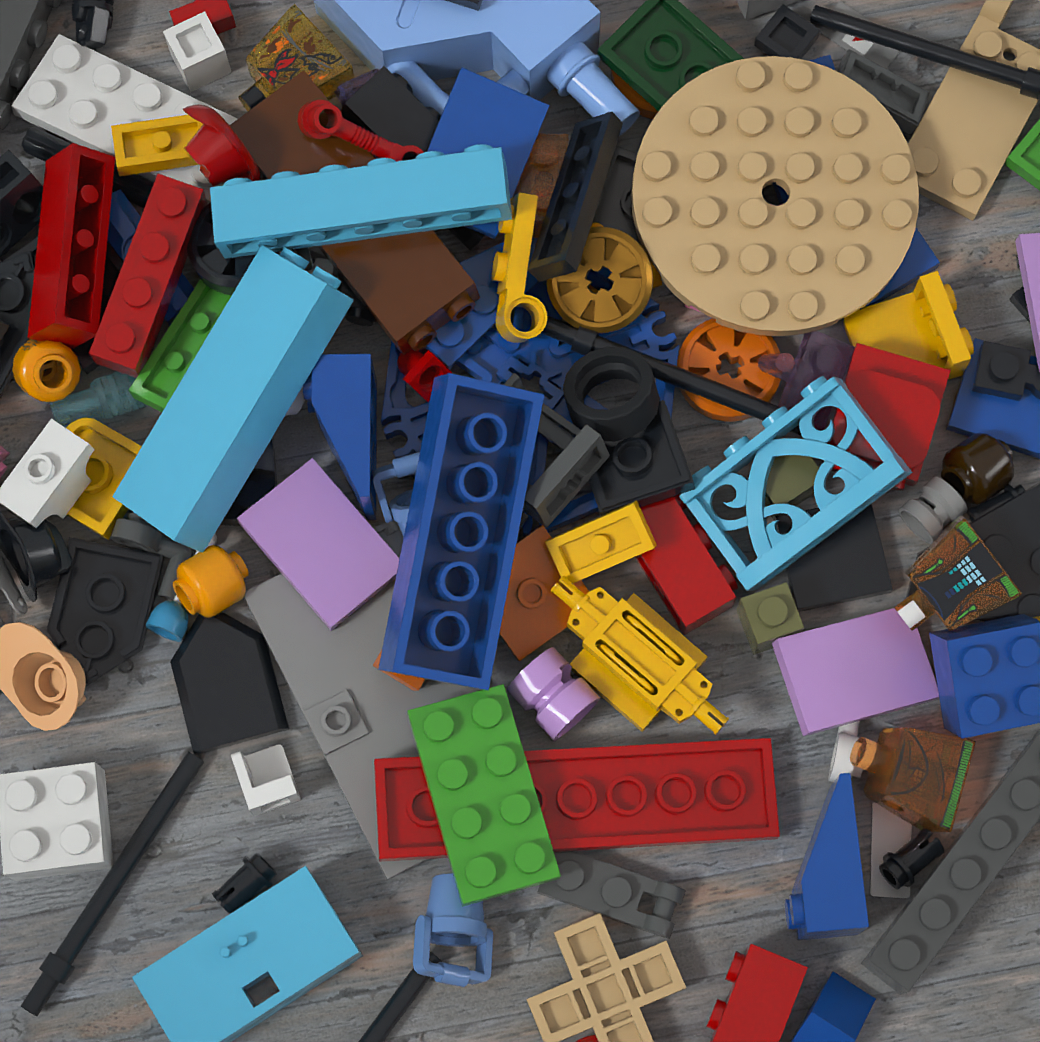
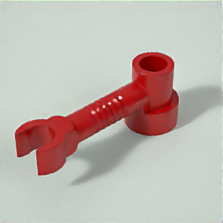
(337, 126)

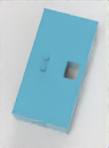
(249, 963)

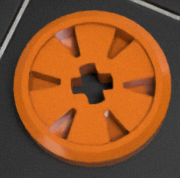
(703, 355)

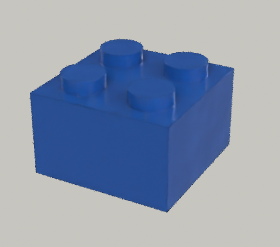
(988, 675)

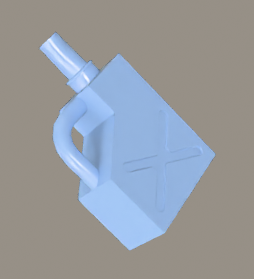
(524, 41)

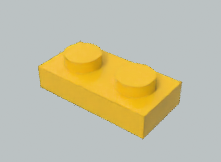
(153, 144)
(601, 543)

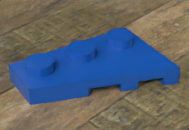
(458, 337)

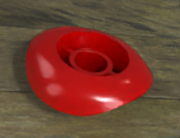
(219, 148)

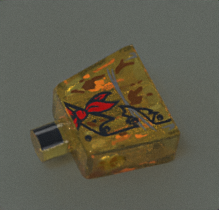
(289, 49)

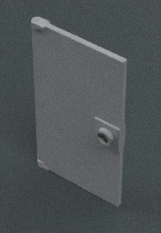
(343, 697)

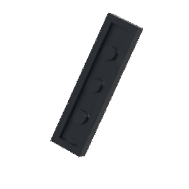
(575, 197)

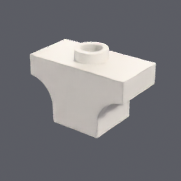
(48, 476)

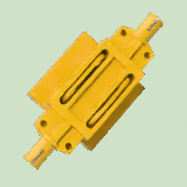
(637, 659)

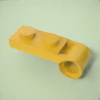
(511, 271)

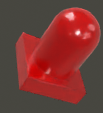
(421, 370)

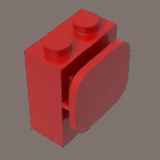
(901, 401)

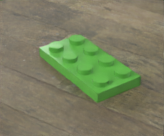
(483, 795)

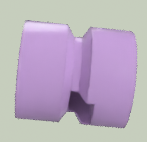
(553, 693)

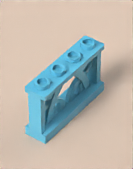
(861, 481)

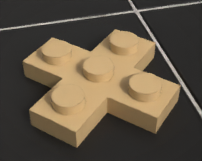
(603, 988)

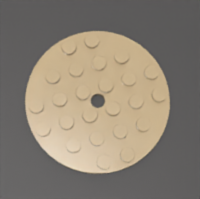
(759, 262)

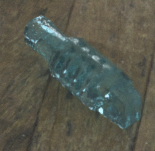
(105, 397)

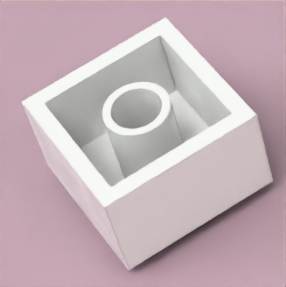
(54, 822)

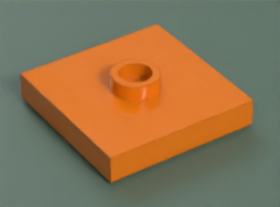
(531, 609)

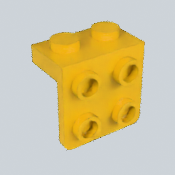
(916, 326)

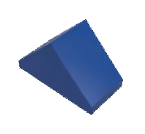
(835, 1013)

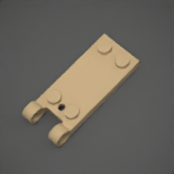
(973, 120)

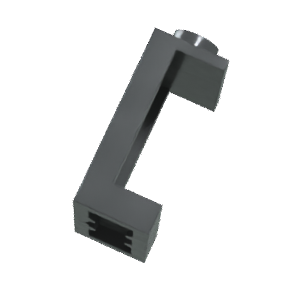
(580, 458)

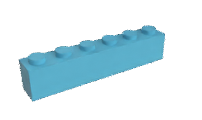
(361, 201)

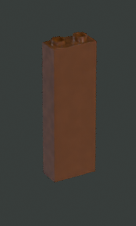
(403, 279)

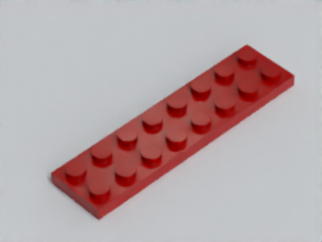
(607, 797)

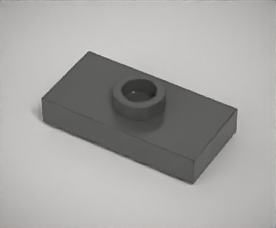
(897, 95)

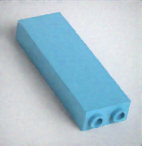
(233, 397)

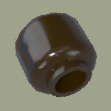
(978, 467)

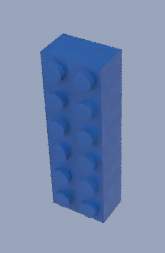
(461, 531)

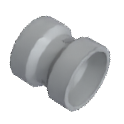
(932, 509)

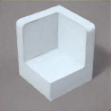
(197, 51)
(266, 779)

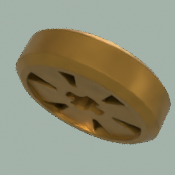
(610, 308)

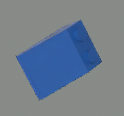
(345, 403)
(829, 887)

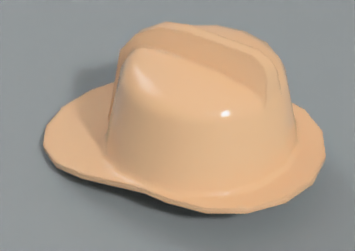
(39, 677)

